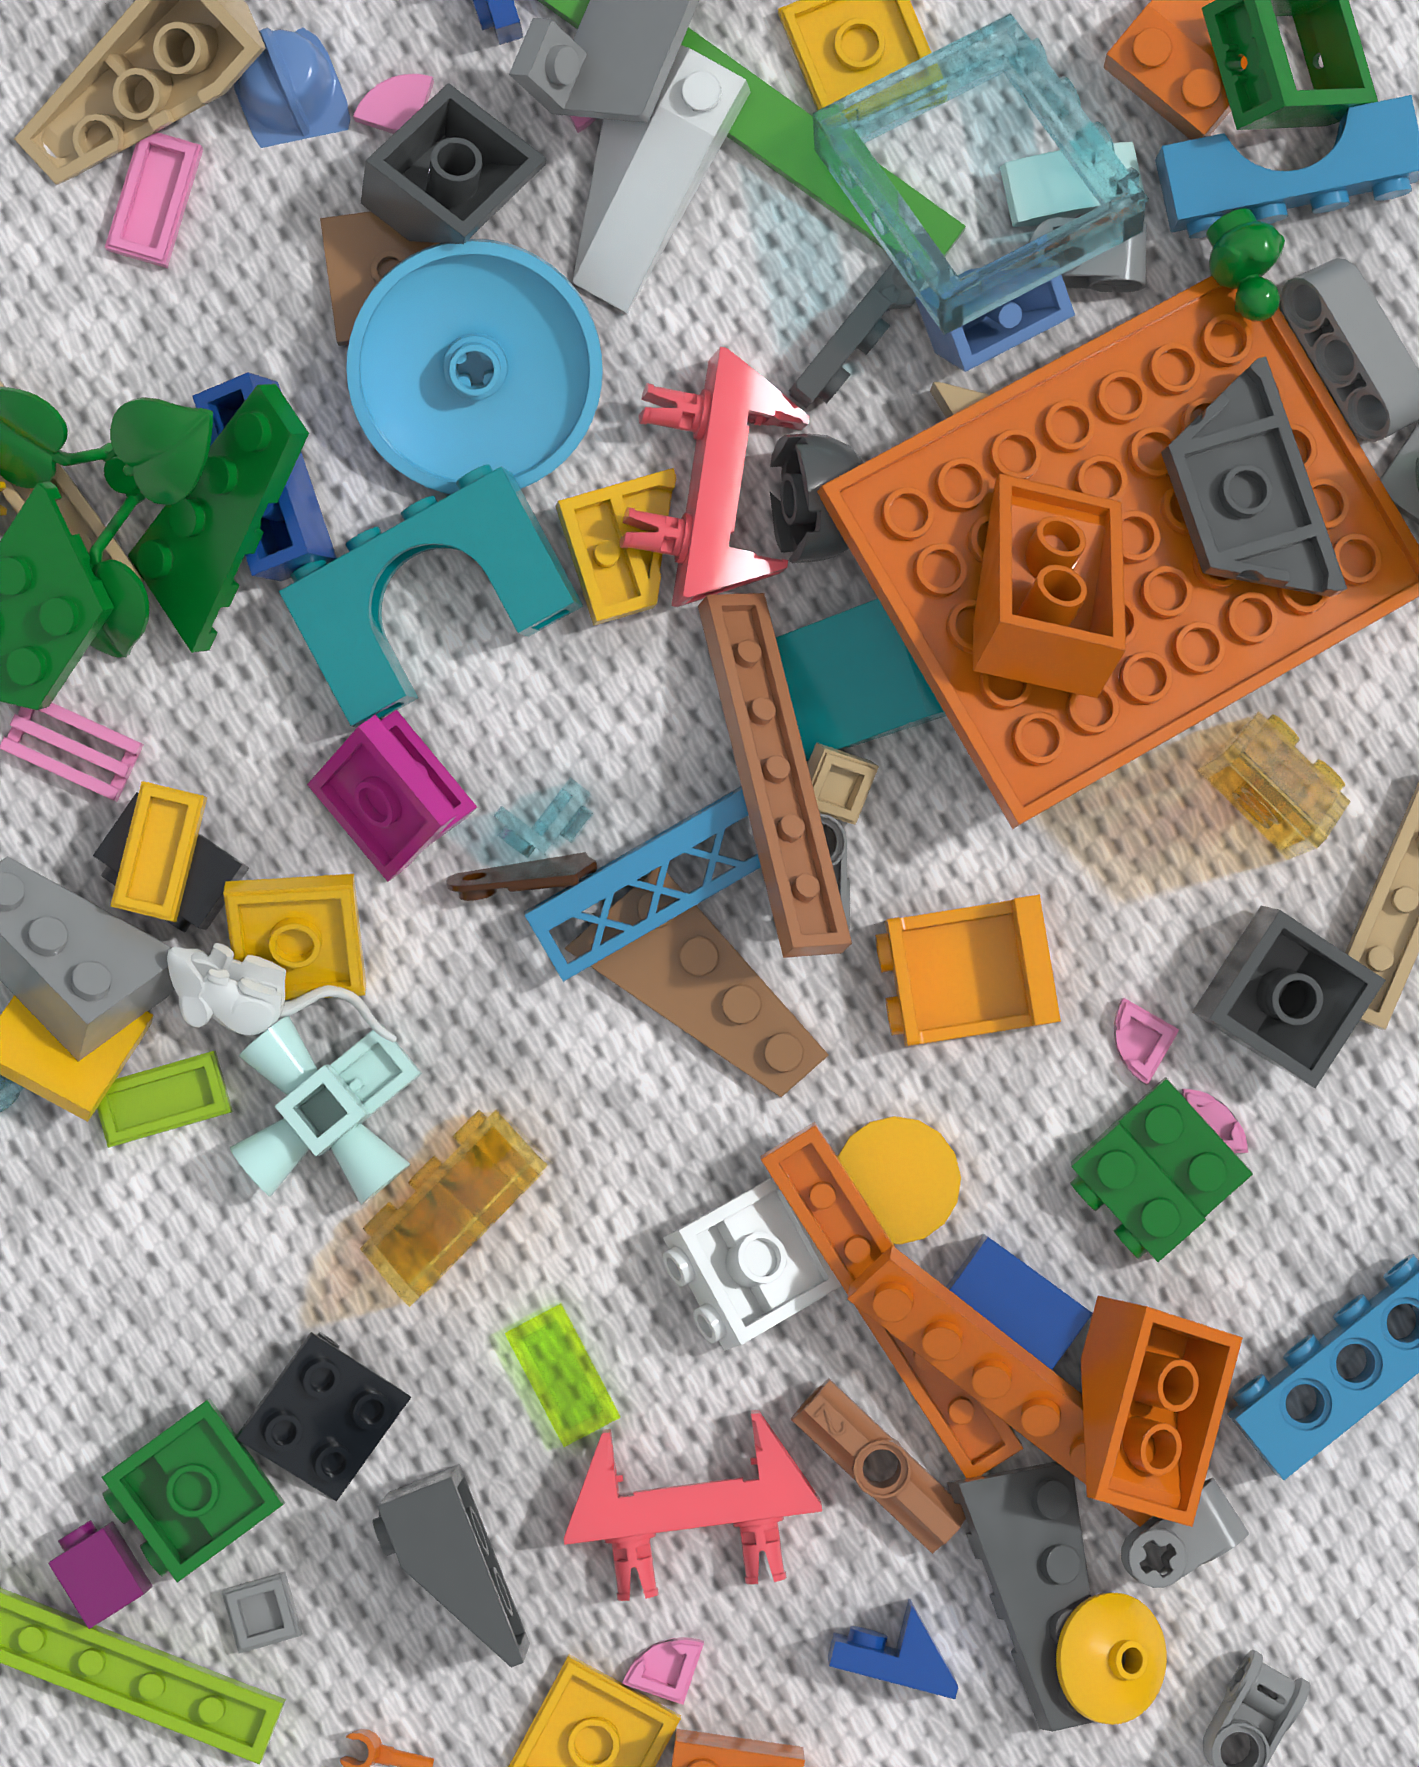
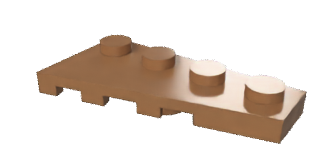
(706, 990)

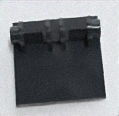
(323, 1416)

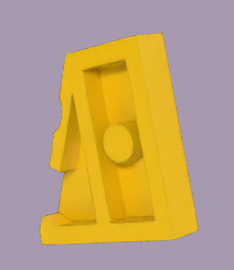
(611, 577)

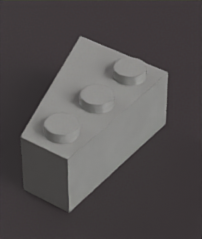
(75, 961)

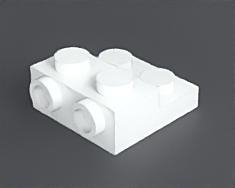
(747, 1265)

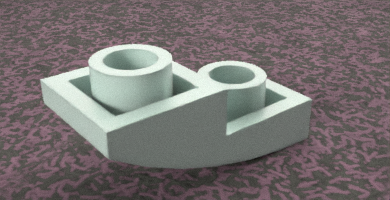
(1051, 188)

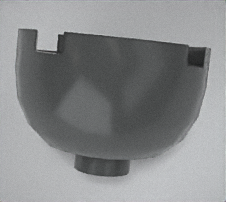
(800, 517)

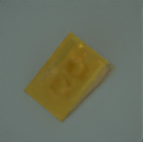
(1277, 785)

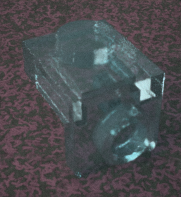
(562, 818)

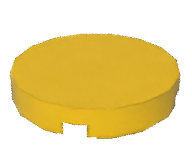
(903, 1175)

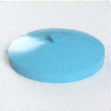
(474, 364)

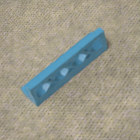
(634, 865)

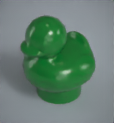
(1241, 256)

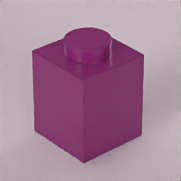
(98, 1572)

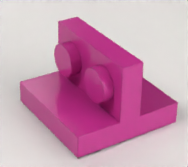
(390, 793)

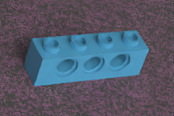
(1340, 1402)

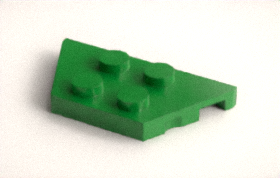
(47, 602)

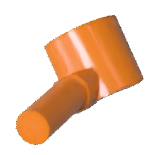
(383, 1754)

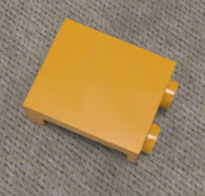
(968, 971)

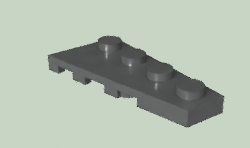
(1035, 1560)

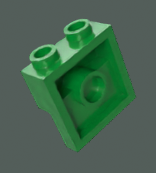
(1158, 1172)
(190, 1492)

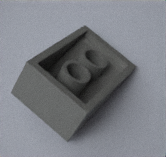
(449, 1554)

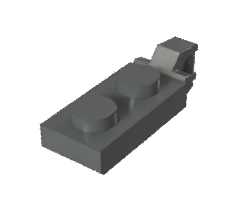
(860, 331)

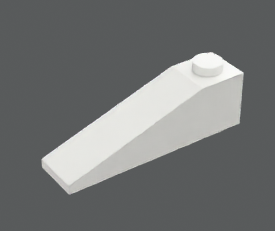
(650, 175)

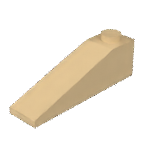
(139, 79)

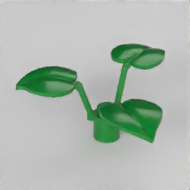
(152, 455)

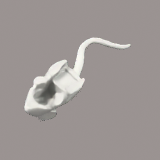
(244, 994)

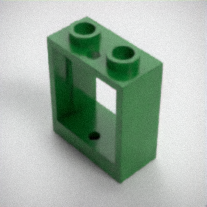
(1265, 90)

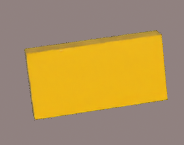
(158, 851)

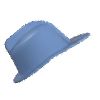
(292, 90)

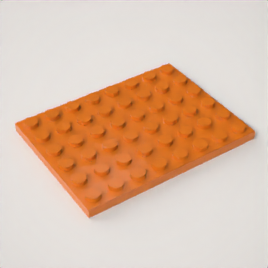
(1100, 430)

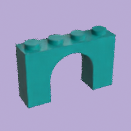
(342, 600)

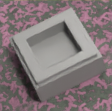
(262, 1612)

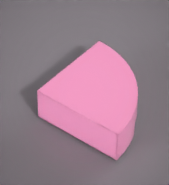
(394, 101)
(1141, 1039)
(1219, 1118)
(666, 1668)

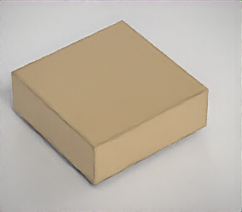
(840, 782)

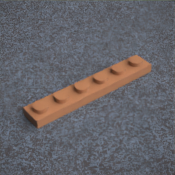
(774, 775)

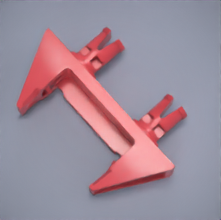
(719, 420)
(748, 1504)

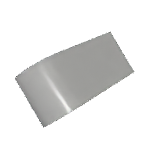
(1353, 348)

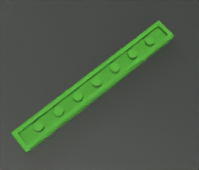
(783, 139)

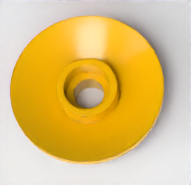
(1092, 1654)

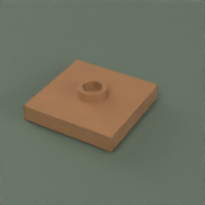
(357, 257)

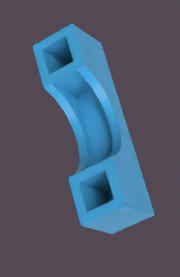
(1371, 153)

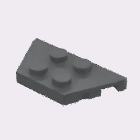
(1250, 492)

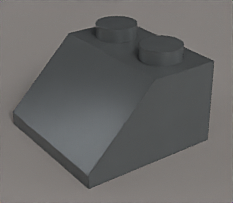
(447, 171)
(1288, 995)

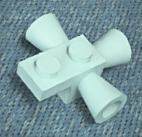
(325, 1109)

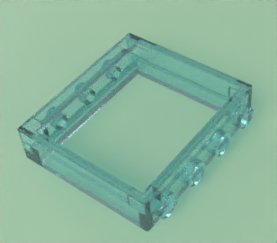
(933, 80)

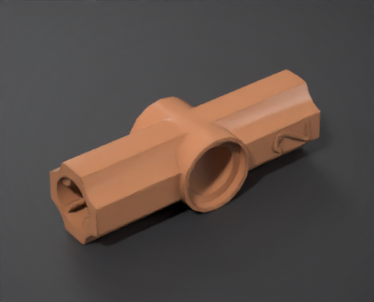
(850, 1436)

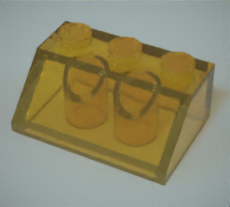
(452, 1204)

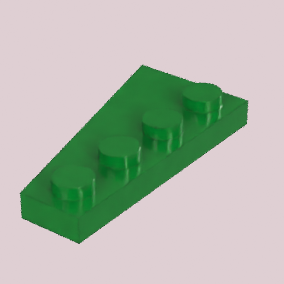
(200, 541)

